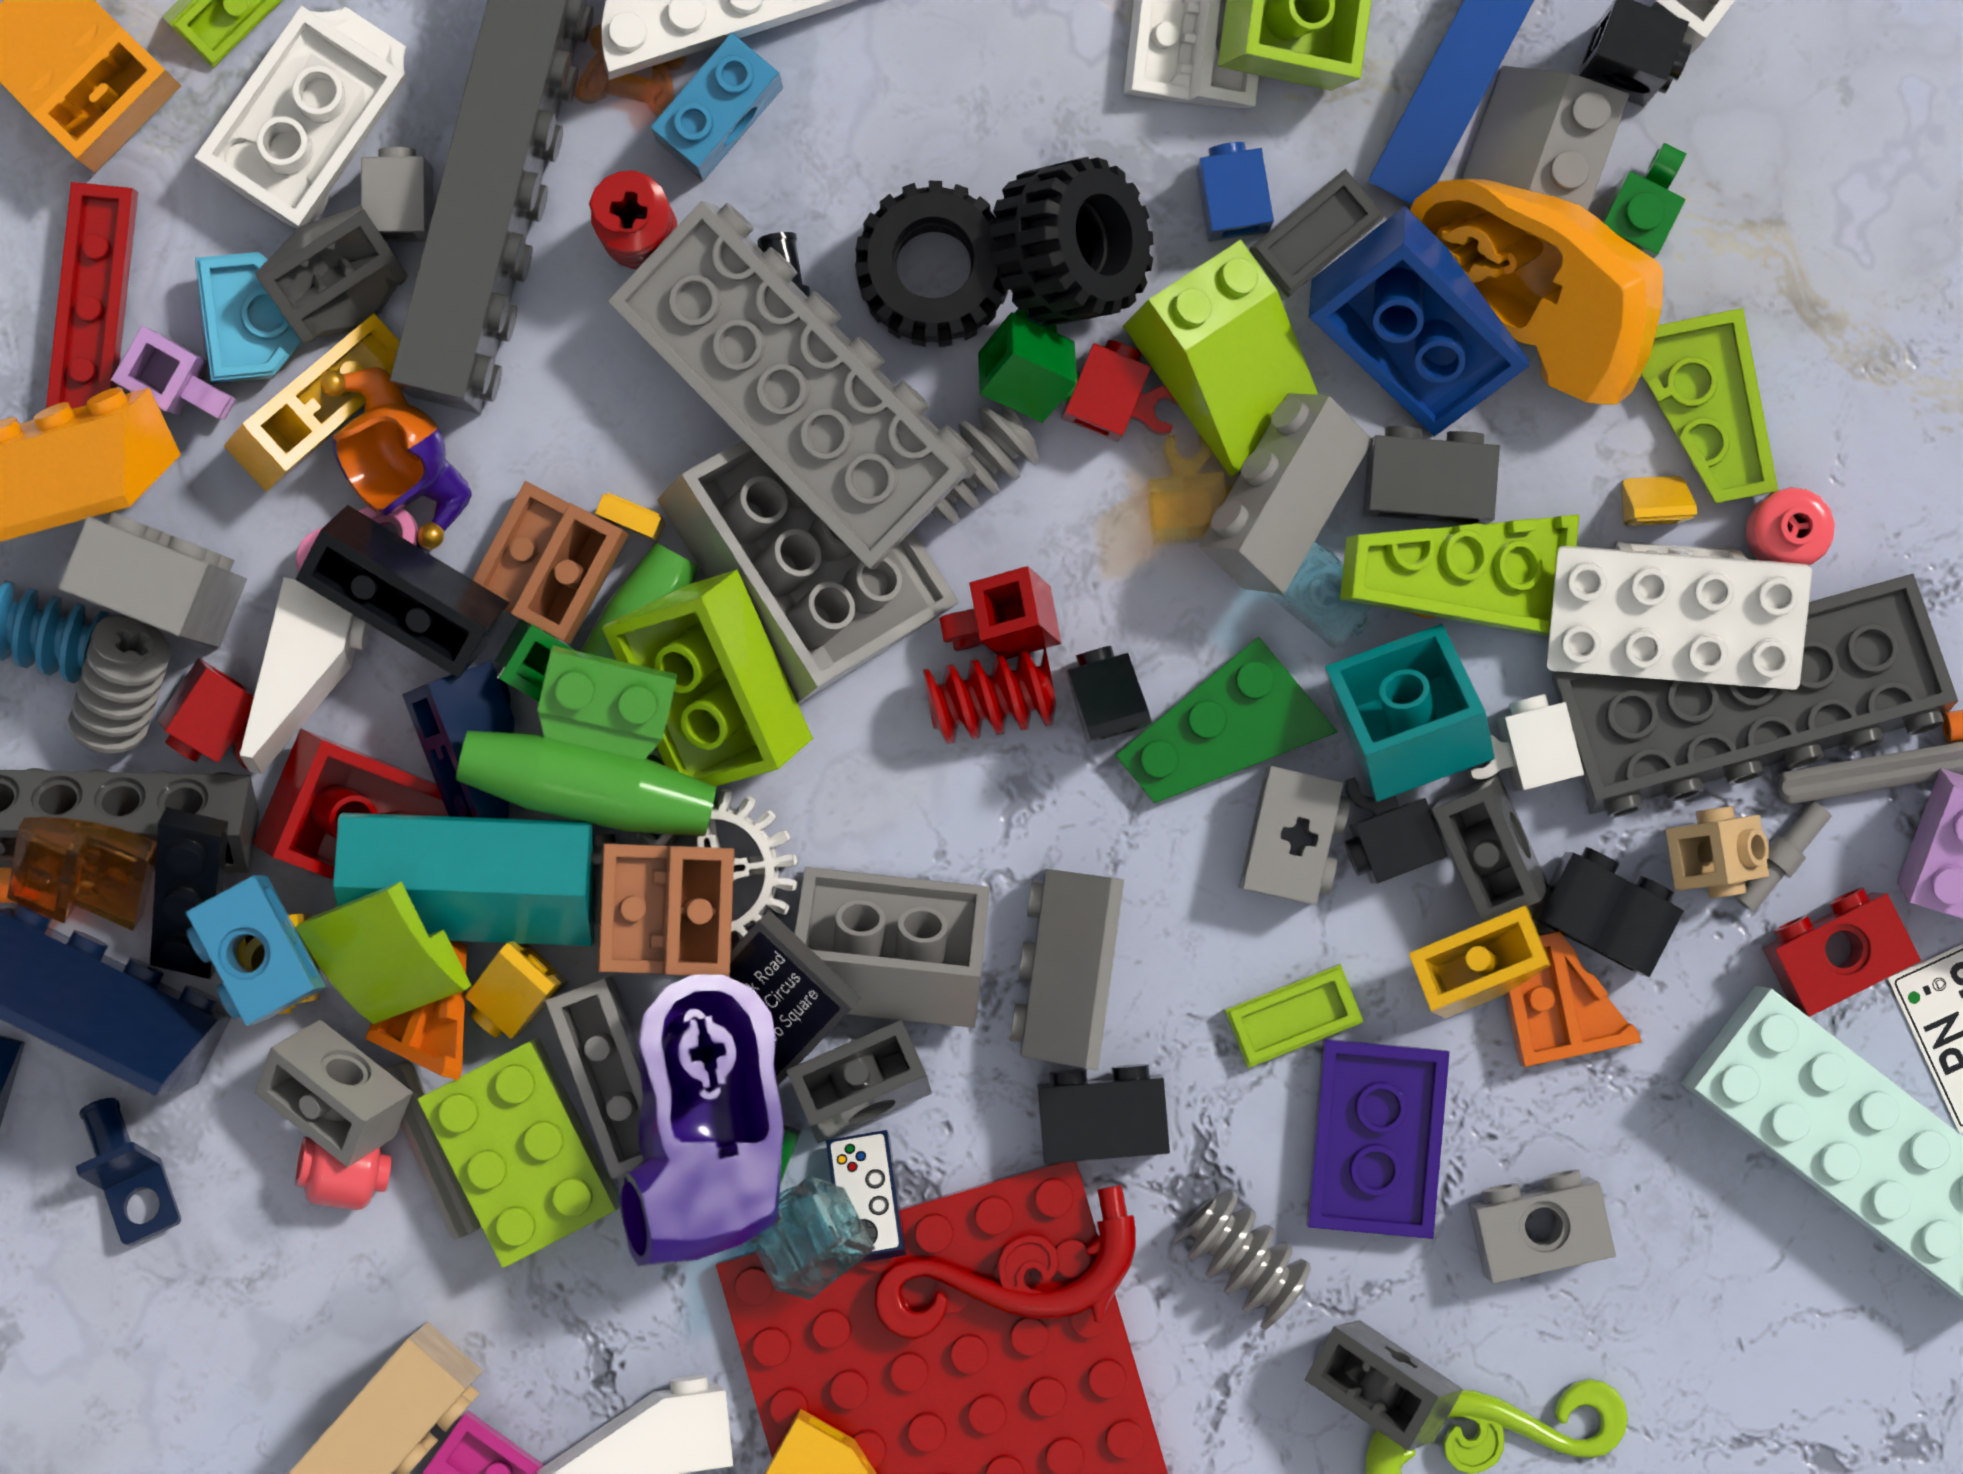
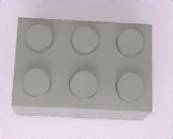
(154, 578)

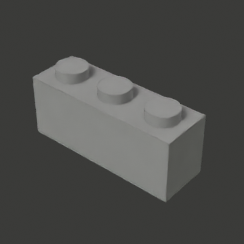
(1285, 492)
(604, 1067)

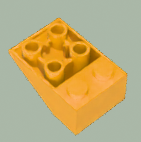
(79, 74)

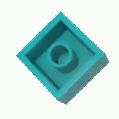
(1410, 712)

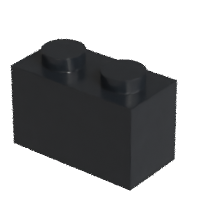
(1103, 1116)

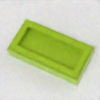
(1293, 1015)

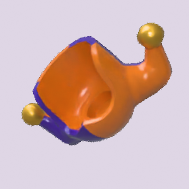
(395, 453)

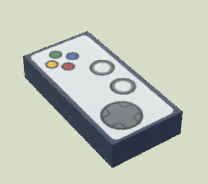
(867, 1173)

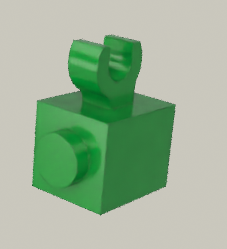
(1643, 207)
(1027, 367)

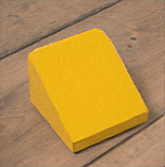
(1656, 501)

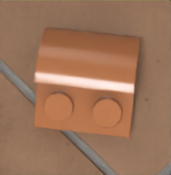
(550, 561)
(665, 909)

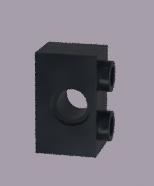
(1636, 50)

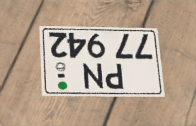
(1934, 1010)

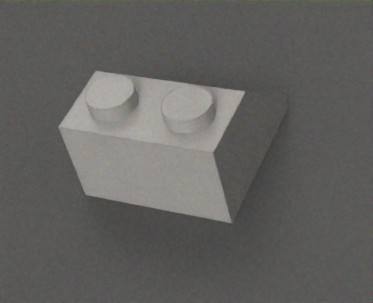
(1547, 133)

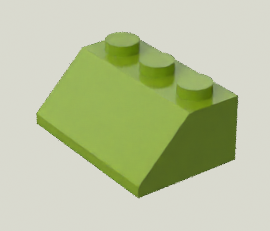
(730, 696)

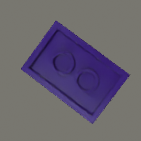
(1378, 1138)

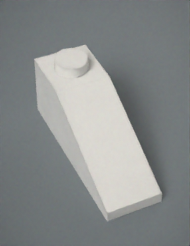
(303, 662)
(661, 1434)

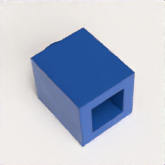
(1234, 192)

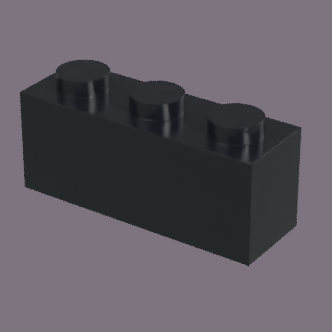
(402, 590)

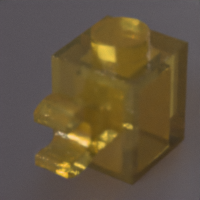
(1186, 501)

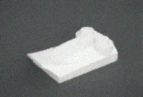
(305, 113)

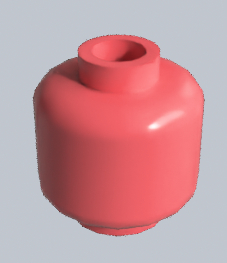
(1801, 510)
(335, 1185)

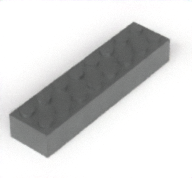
(488, 201)

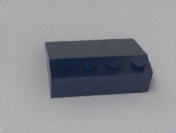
(102, 1008)

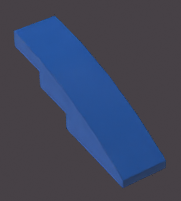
(1448, 96)

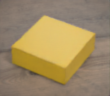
(631, 517)

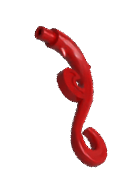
(1093, 1290)

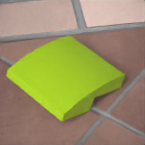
(382, 954)

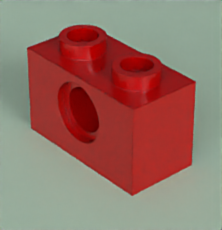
(1877, 951)

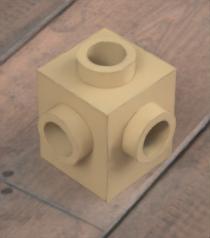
(1718, 852)

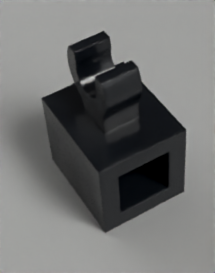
(1393, 838)

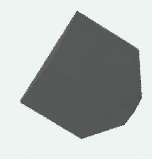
(332, 274)

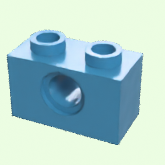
(717, 106)
(287, 967)

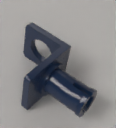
(124, 1169)

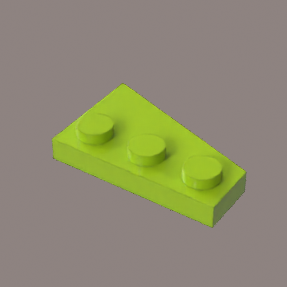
(1712, 400)

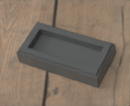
(1316, 233)

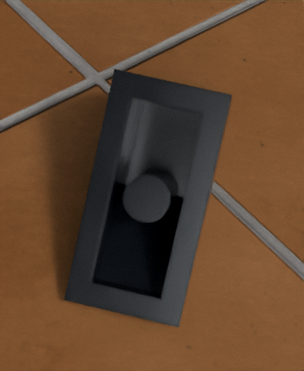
(1107, 694)

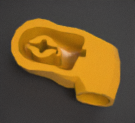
(1553, 281)

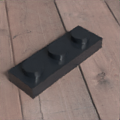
(186, 874)

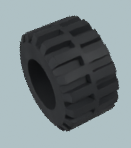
(897, 223)
(1072, 241)

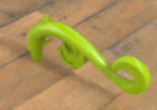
(1494, 1414)

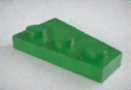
(1225, 725)

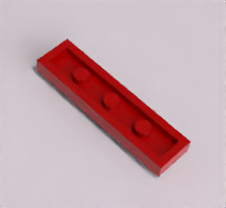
(92, 292)

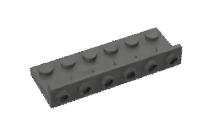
(1863, 673)

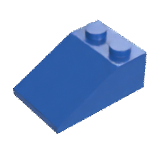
(1415, 322)

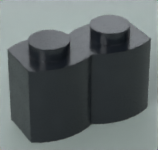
(1608, 912)

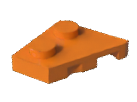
(1564, 1010)
(429, 1033)

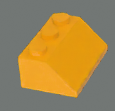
(81, 460)

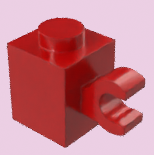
(1111, 393)
(1008, 616)
(207, 714)

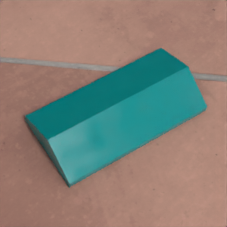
(475, 874)

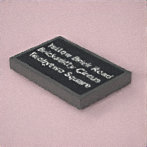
(794, 985)

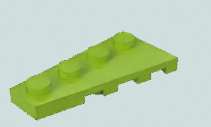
(1462, 572)

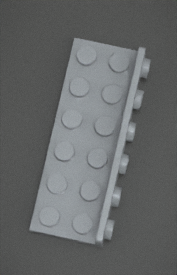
(793, 381)

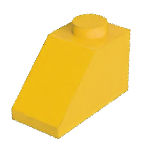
(1479, 963)
(513, 990)

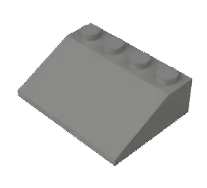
(805, 583)

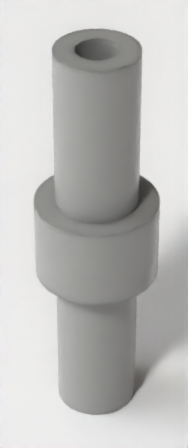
(1785, 855)

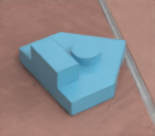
(239, 320)

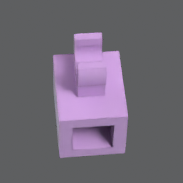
(170, 374)

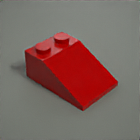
(329, 780)

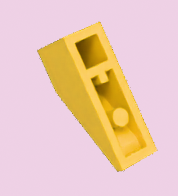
(304, 416)

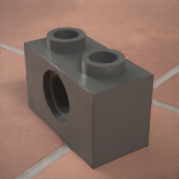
(1490, 848)
(859, 1081)

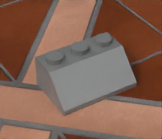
(898, 942)
(1068, 968)

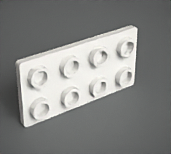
(1678, 615)

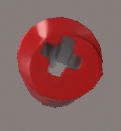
(617, 203)
(991, 696)

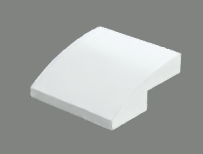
(1177, 55)

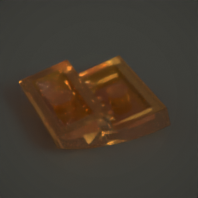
(81, 865)

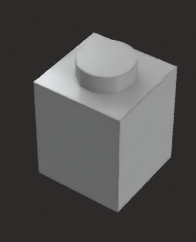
(398, 193)

